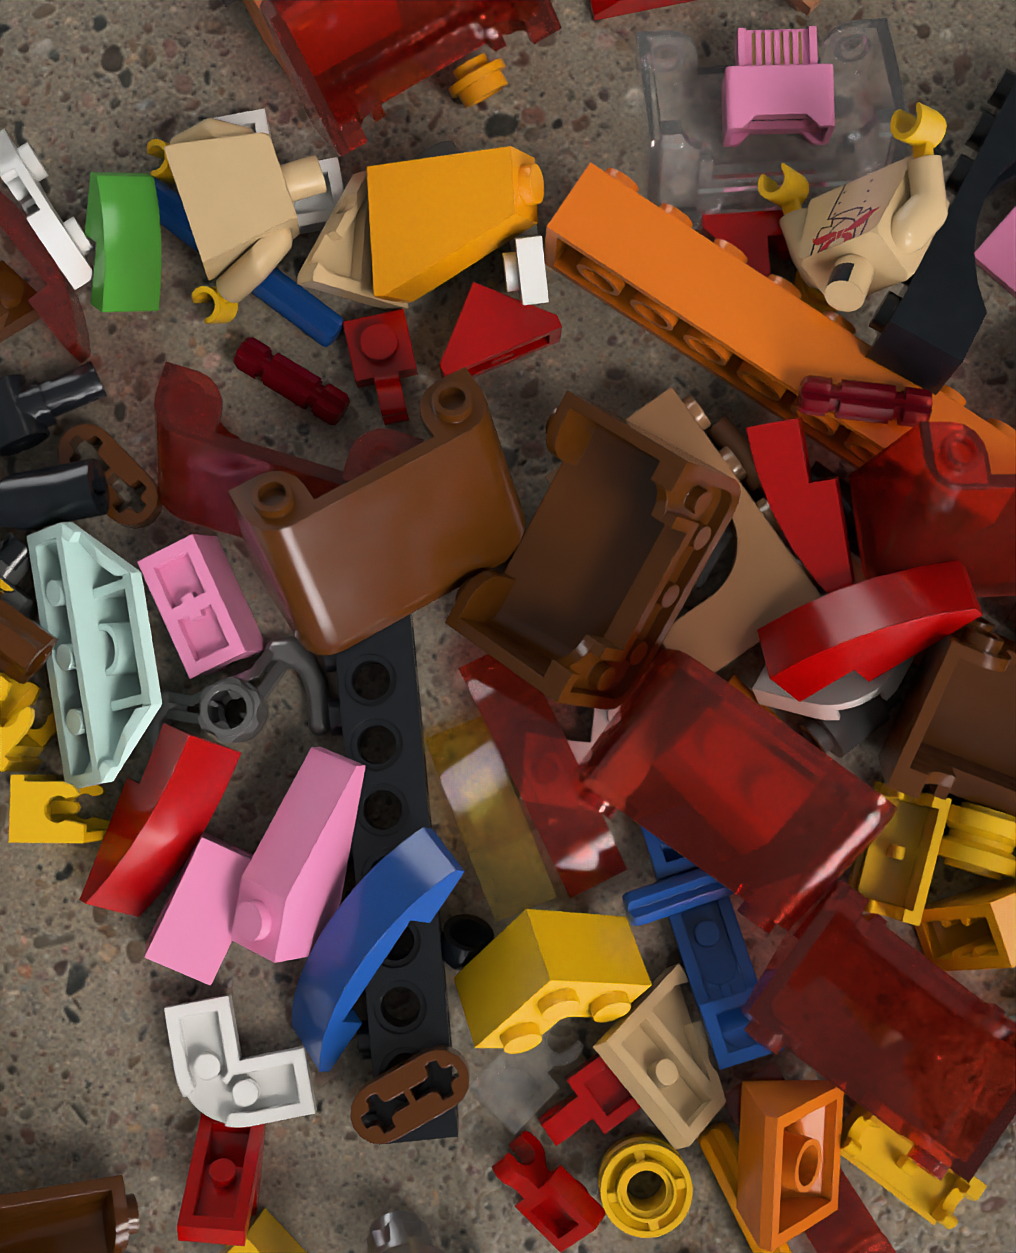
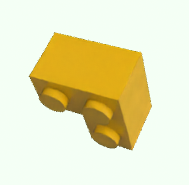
(550, 970)

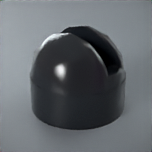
(464, 939)

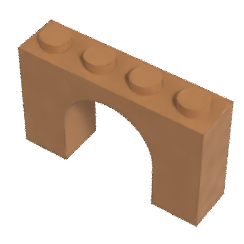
(763, 573)

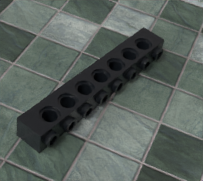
(405, 776)

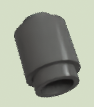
(851, 729)

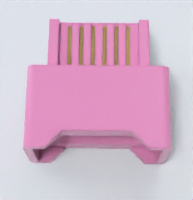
(777, 87)

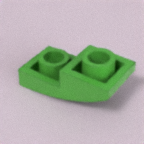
(127, 236)

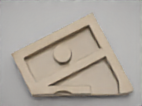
(342, 253)
(665, 1060)

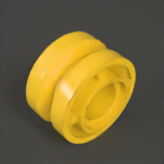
(980, 841)
(650, 1215)

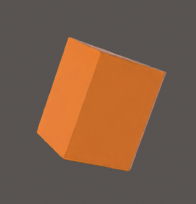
(788, 1157)

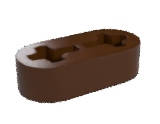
(121, 466)
(418, 1108)

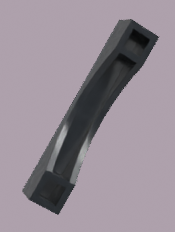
(940, 306)

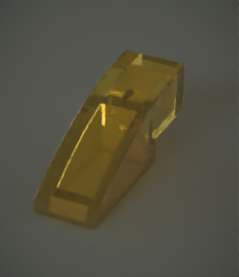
(490, 819)

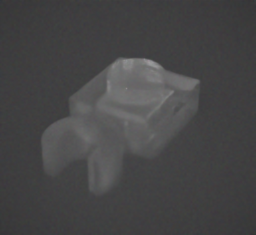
(518, 1083)

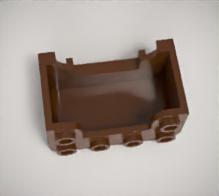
(958, 722)

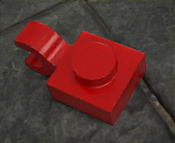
(382, 356)
(597, 1097)
(549, 1200)

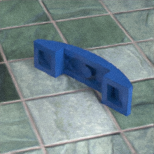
(400, 889)
(713, 962)

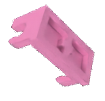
(202, 604)
(200, 910)

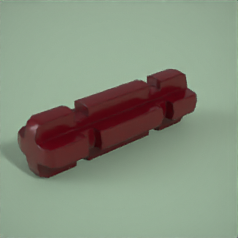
(291, 380)
(864, 401)

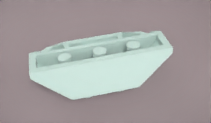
(104, 653)

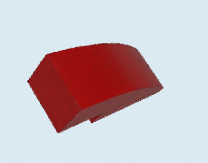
(804, 507)
(867, 627)
(159, 820)

